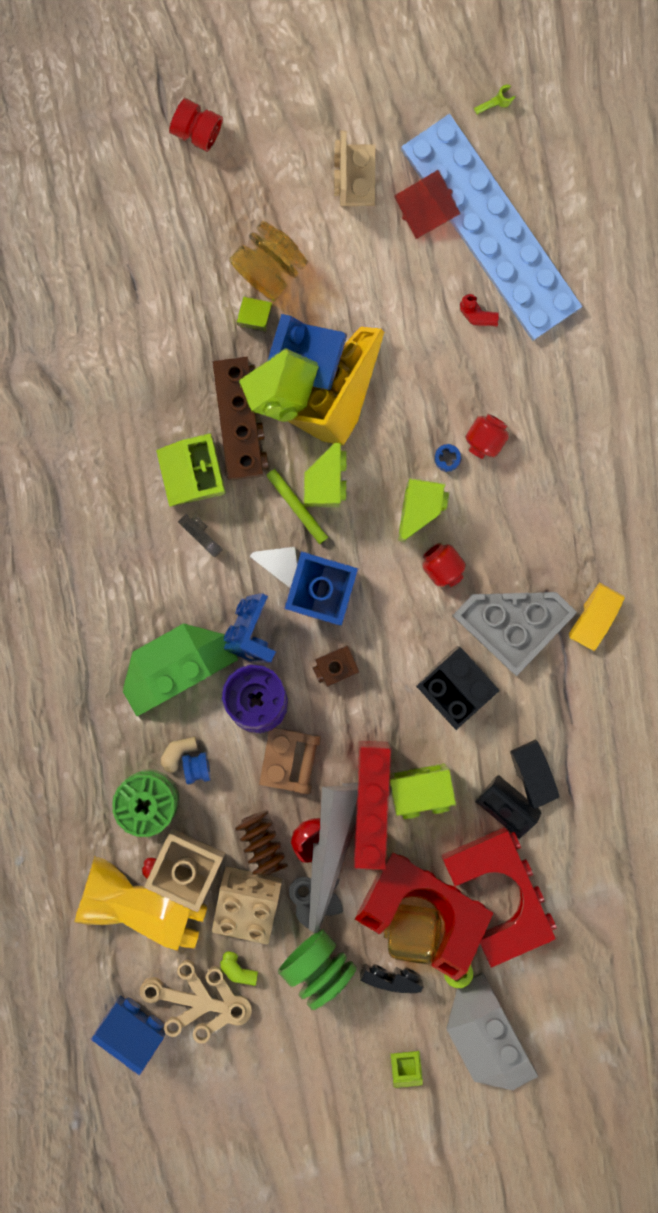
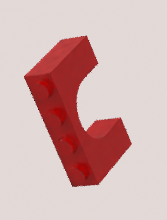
(372, 805)
(463, 918)
(529, 925)

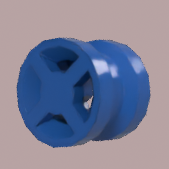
(196, 768)

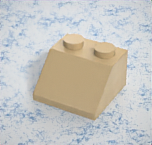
(184, 870)

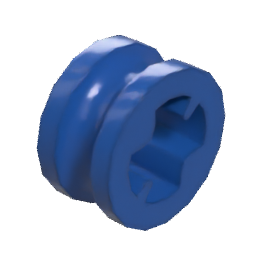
(452, 450)

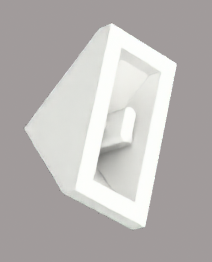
(278, 562)

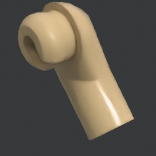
(174, 752)

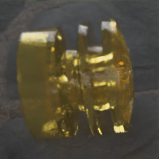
(266, 263)

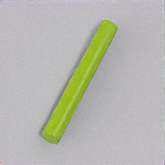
(296, 505)

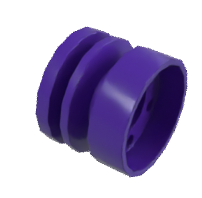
(255, 682)

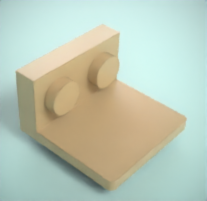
(357, 172)
(246, 905)

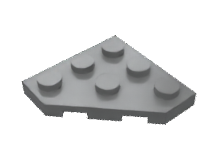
(514, 623)

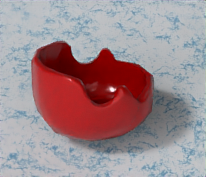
(304, 837)

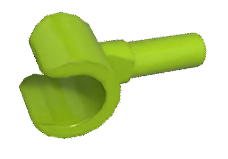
(498, 100)

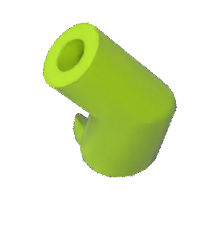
(235, 972)

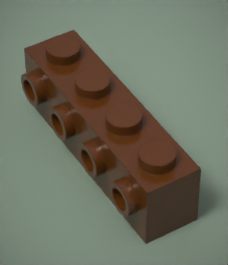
(238, 422)

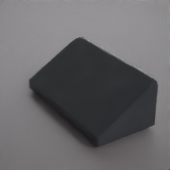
(508, 807)

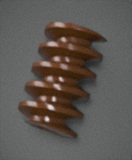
(261, 844)

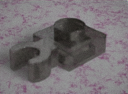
(196, 528)

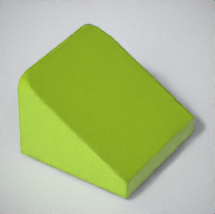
(254, 314)
(406, 1069)

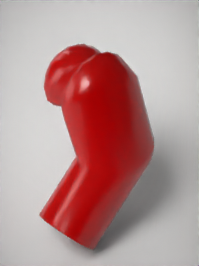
(475, 314)

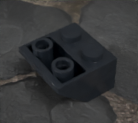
(457, 687)

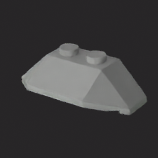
(487, 1038)

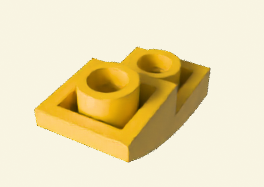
(597, 616)

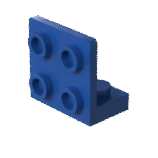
(312, 342)
(238, 636)

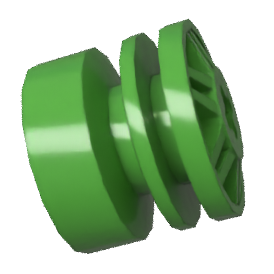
(150, 786)
(322, 974)

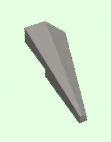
(336, 830)

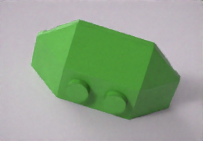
(173, 665)

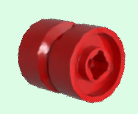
(192, 122)

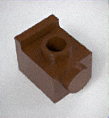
(344, 658)

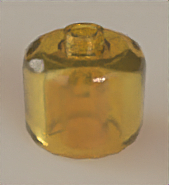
(414, 934)

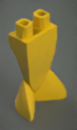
(113, 900)

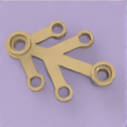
(200, 1002)

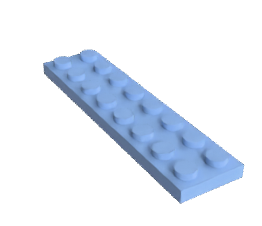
(494, 229)

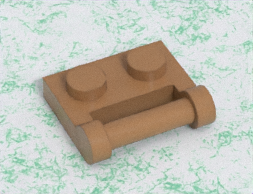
(280, 756)

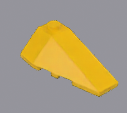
(335, 412)

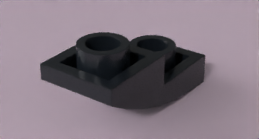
(535, 774)
(401, 980)

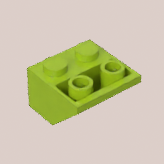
(191, 470)
(323, 480)

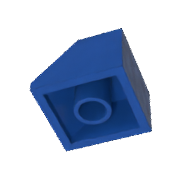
(321, 588)
(129, 1034)

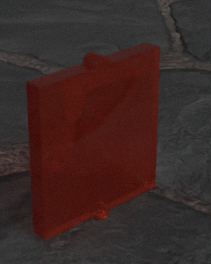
(427, 204)

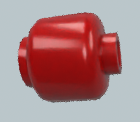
(487, 436)
(443, 565)

